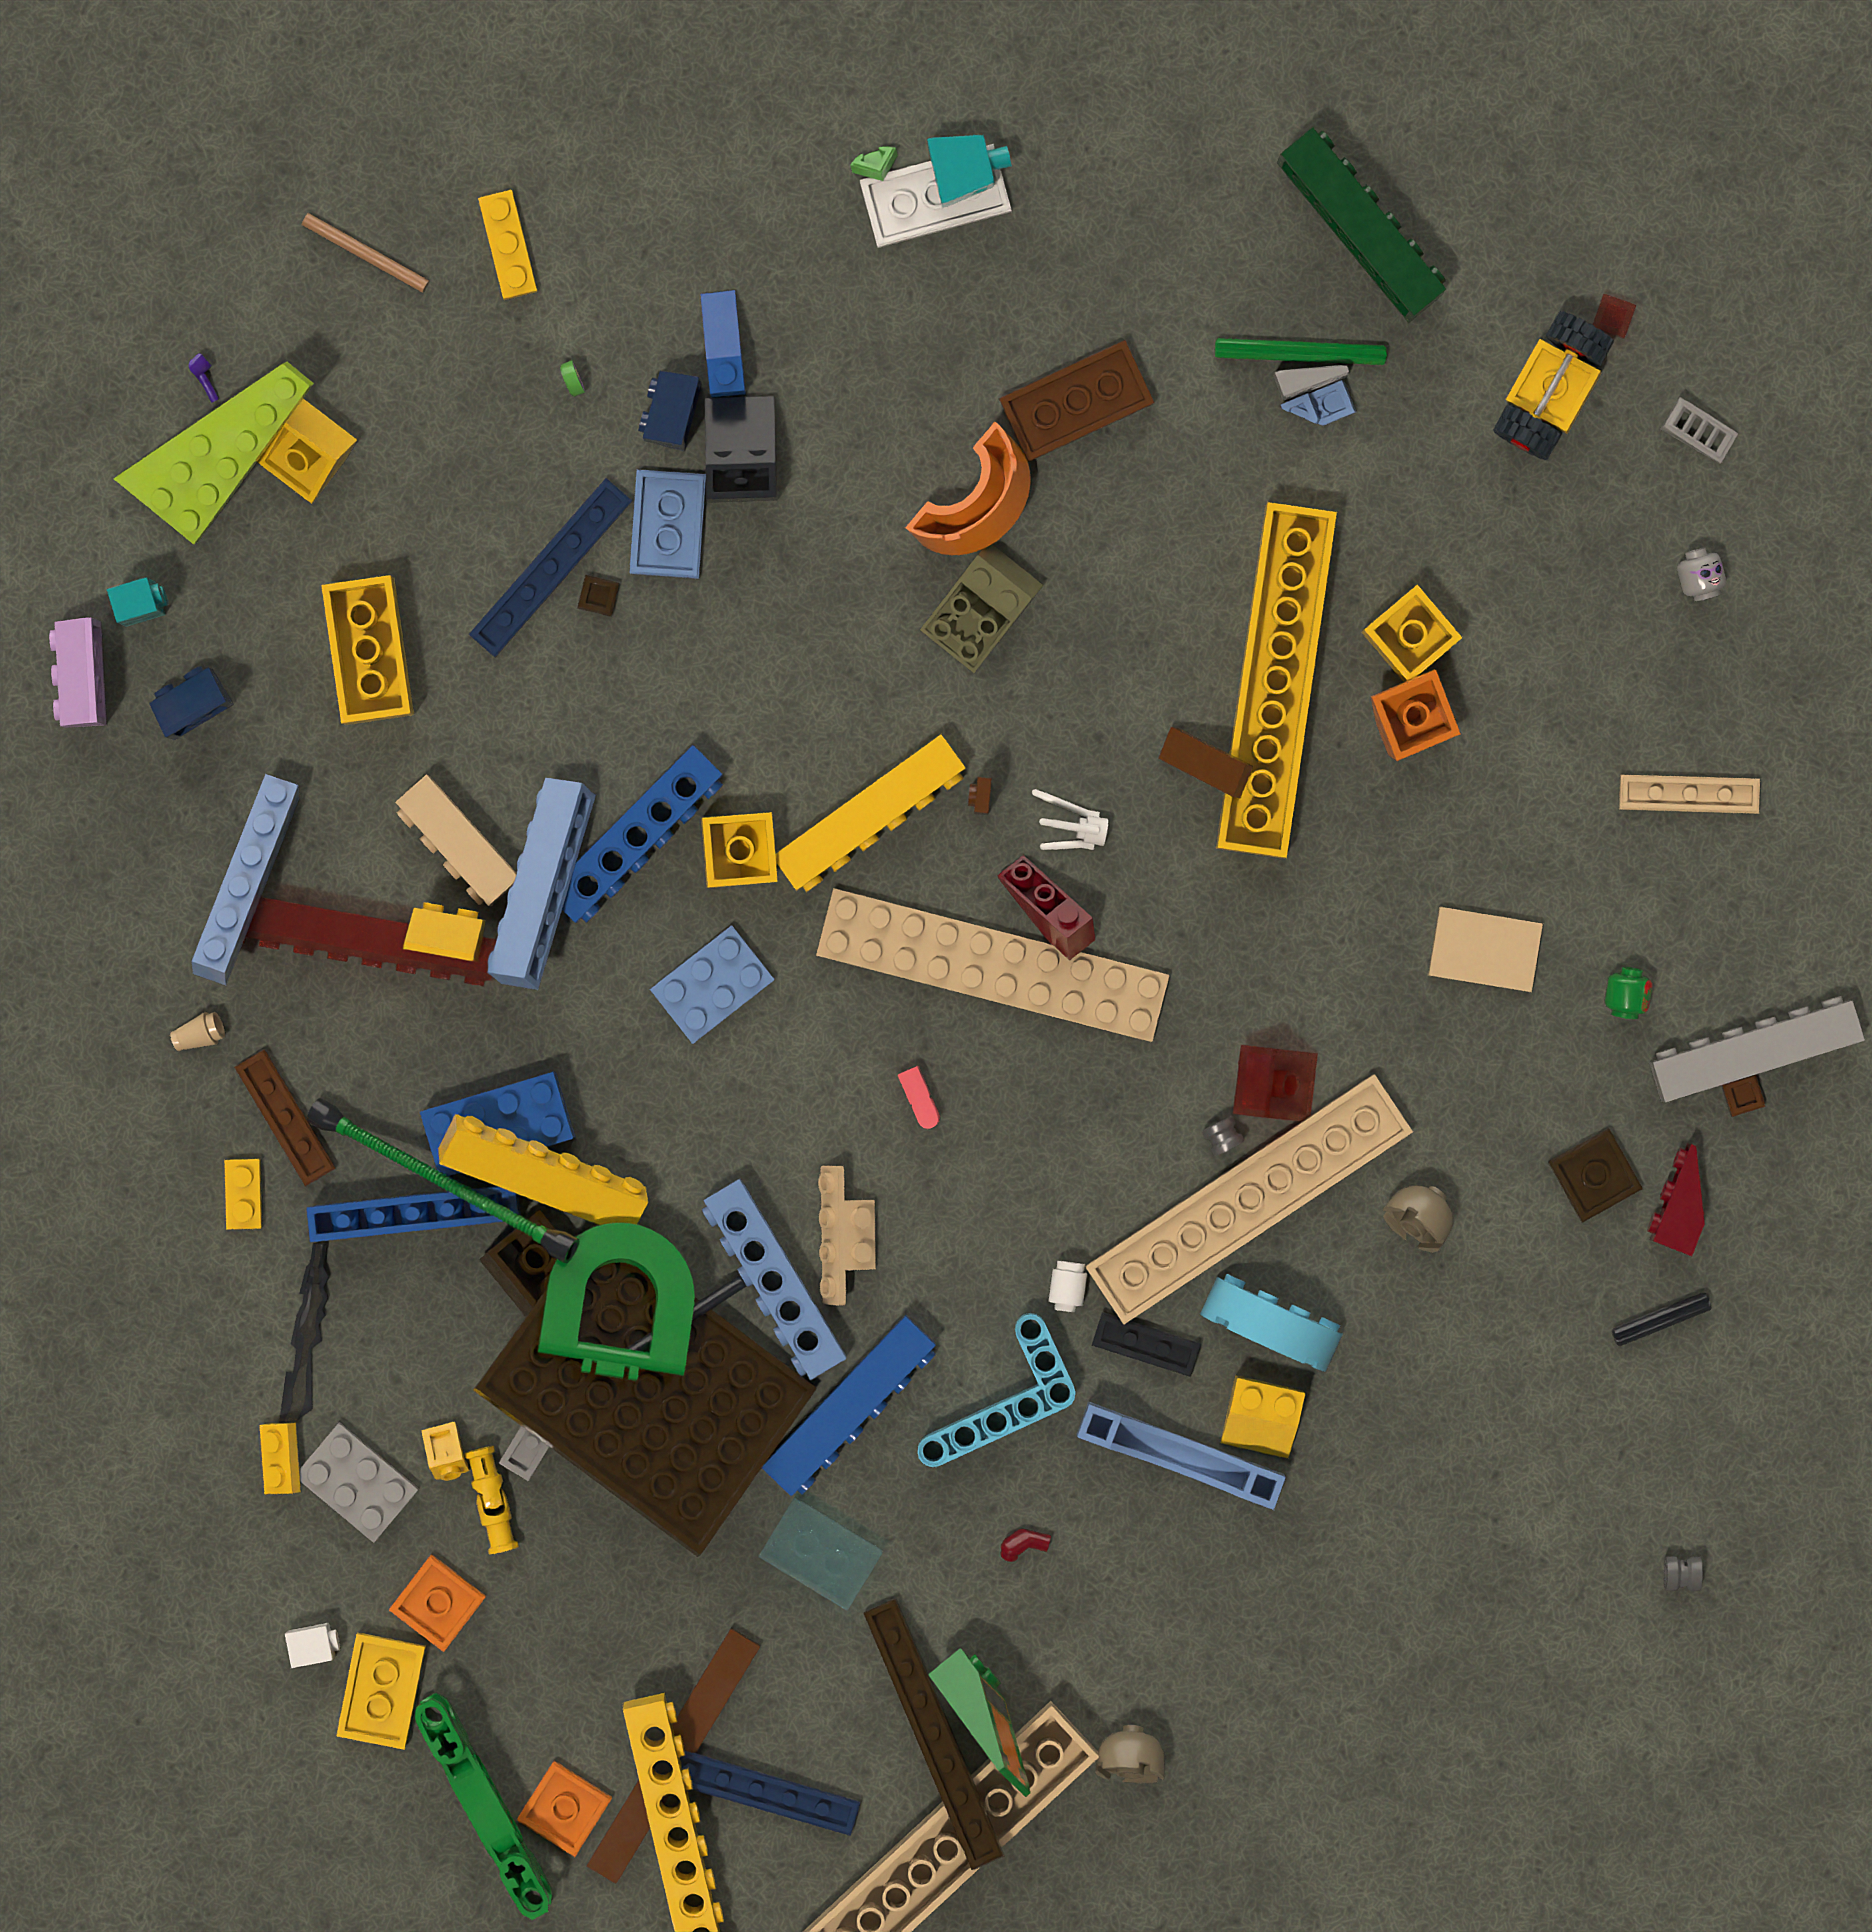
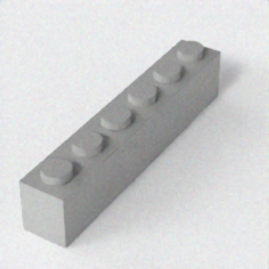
(1756, 1051)

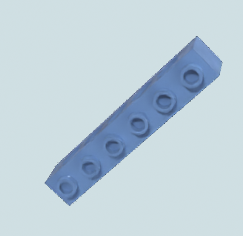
(828, 1350)

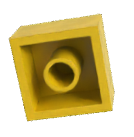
(1411, 634)

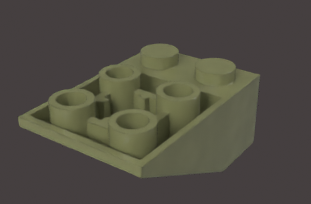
(981, 607)

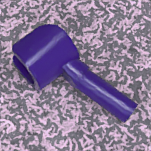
(198, 367)

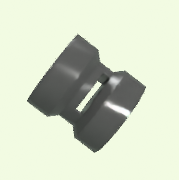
(1683, 1573)

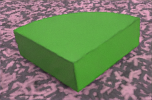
(875, 164)

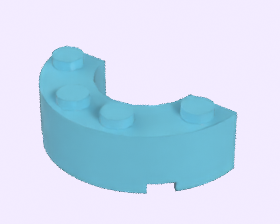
(1270, 1324)

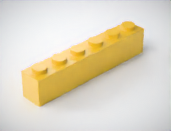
(870, 812)
(541, 1173)

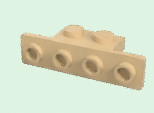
(846, 1235)

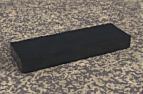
(1146, 1344)

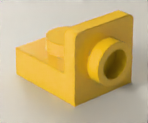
(444, 1451)

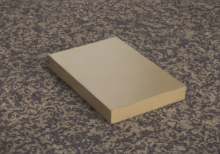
(1485, 949)

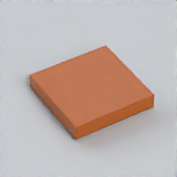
(437, 1603)
(564, 1808)

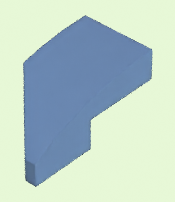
(1323, 405)

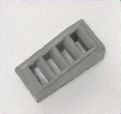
(1300, 381)
(1675, 414)

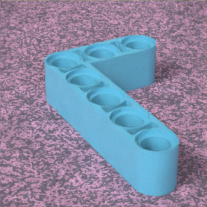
(1008, 1406)

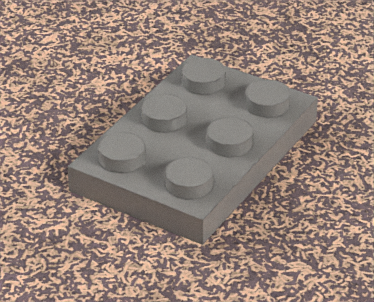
(356, 1482)

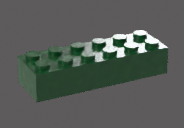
(1361, 224)

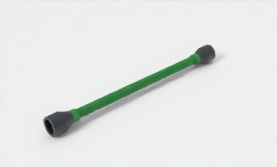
(556, 1242)

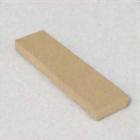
(1689, 794)

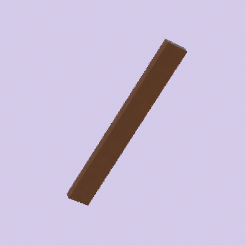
(693, 1725)

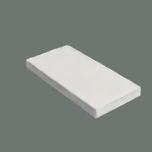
(910, 205)

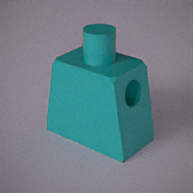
(964, 166)

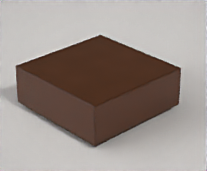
(1743, 1095)

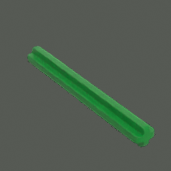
(1300, 351)

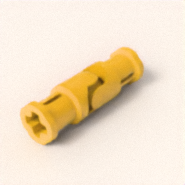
(491, 1497)

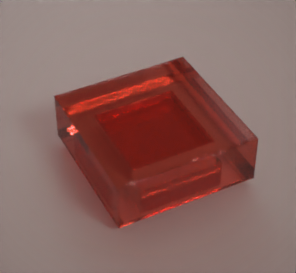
(1613, 316)

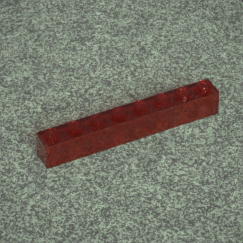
(357, 936)

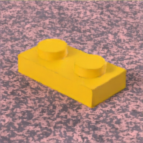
(243, 1194)
(280, 1458)

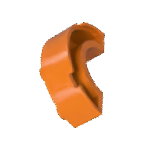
(988, 510)

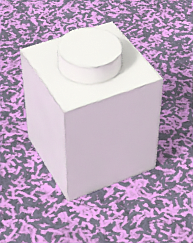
(312, 1645)

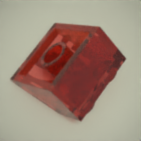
(1275, 1083)

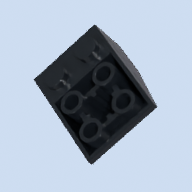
(740, 449)

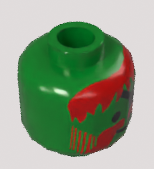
(1628, 993)

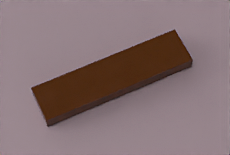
(285, 1117)

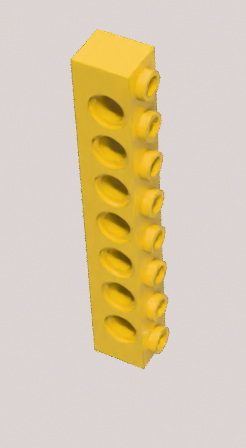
(639, 1717)

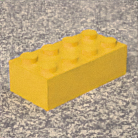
(367, 650)

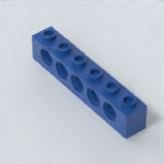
(689, 765)
(403, 1214)

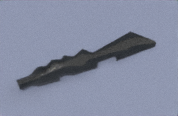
(306, 1335)

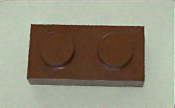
(980, 795)

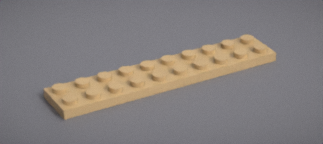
(992, 965)
(1249, 1199)

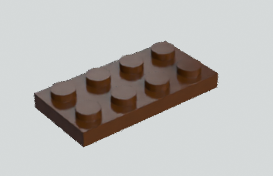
(1076, 401)

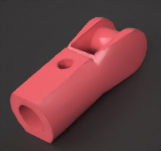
(919, 1097)

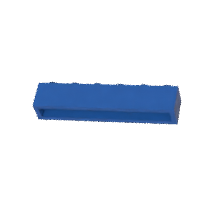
(849, 1405)

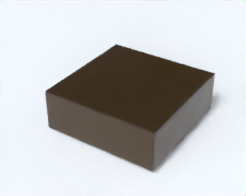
(598, 595)

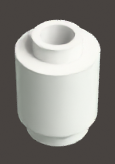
(1068, 1286)

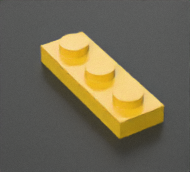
(507, 244)

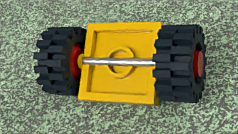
(1553, 385)

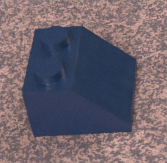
(671, 409)
(190, 703)

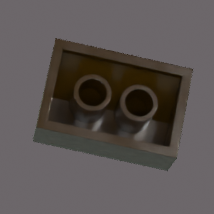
(521, 1265)

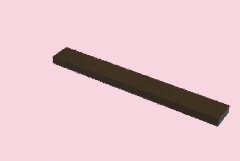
(934, 1734)

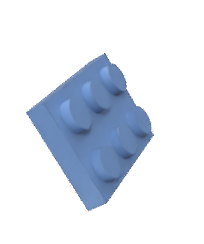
(712, 984)

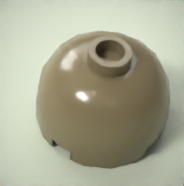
(1421, 1214)
(1131, 1756)

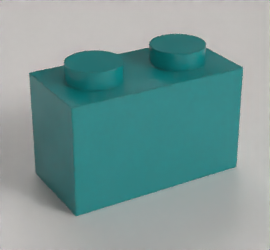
(137, 601)

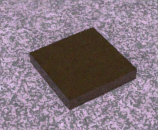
(1595, 1175)

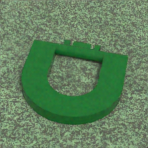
(673, 1306)

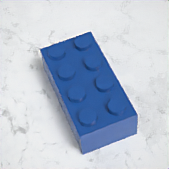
(526, 1108)

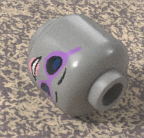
(1701, 574)

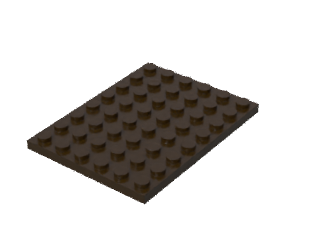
(660, 1443)

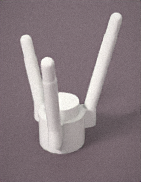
(1089, 829)

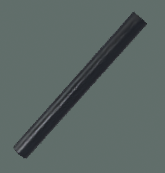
(701, 1307)

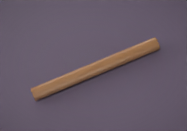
(365, 252)

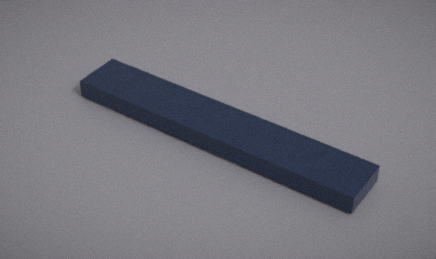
(550, 567)
(767, 1792)

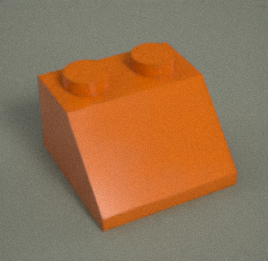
(1414, 716)

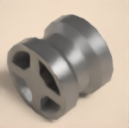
(1223, 1136)

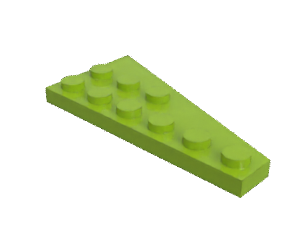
(206, 463)

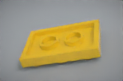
(381, 1691)

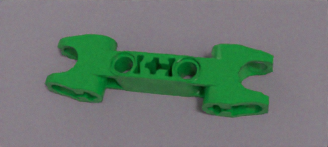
(484, 1806)

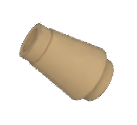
(199, 1032)

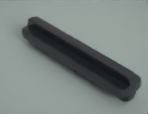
(1661, 1319)

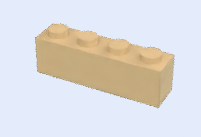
(457, 840)

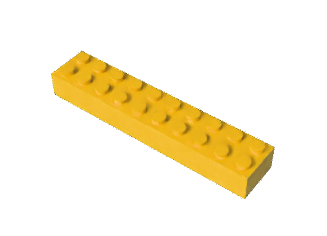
(1277, 677)

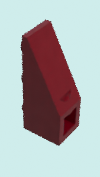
(1049, 907)
(1682, 1211)

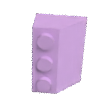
(78, 673)

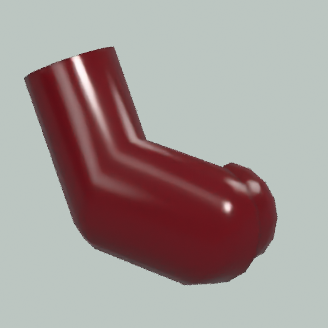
(1021, 1541)

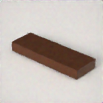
(1205, 762)

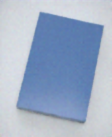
(667, 524)

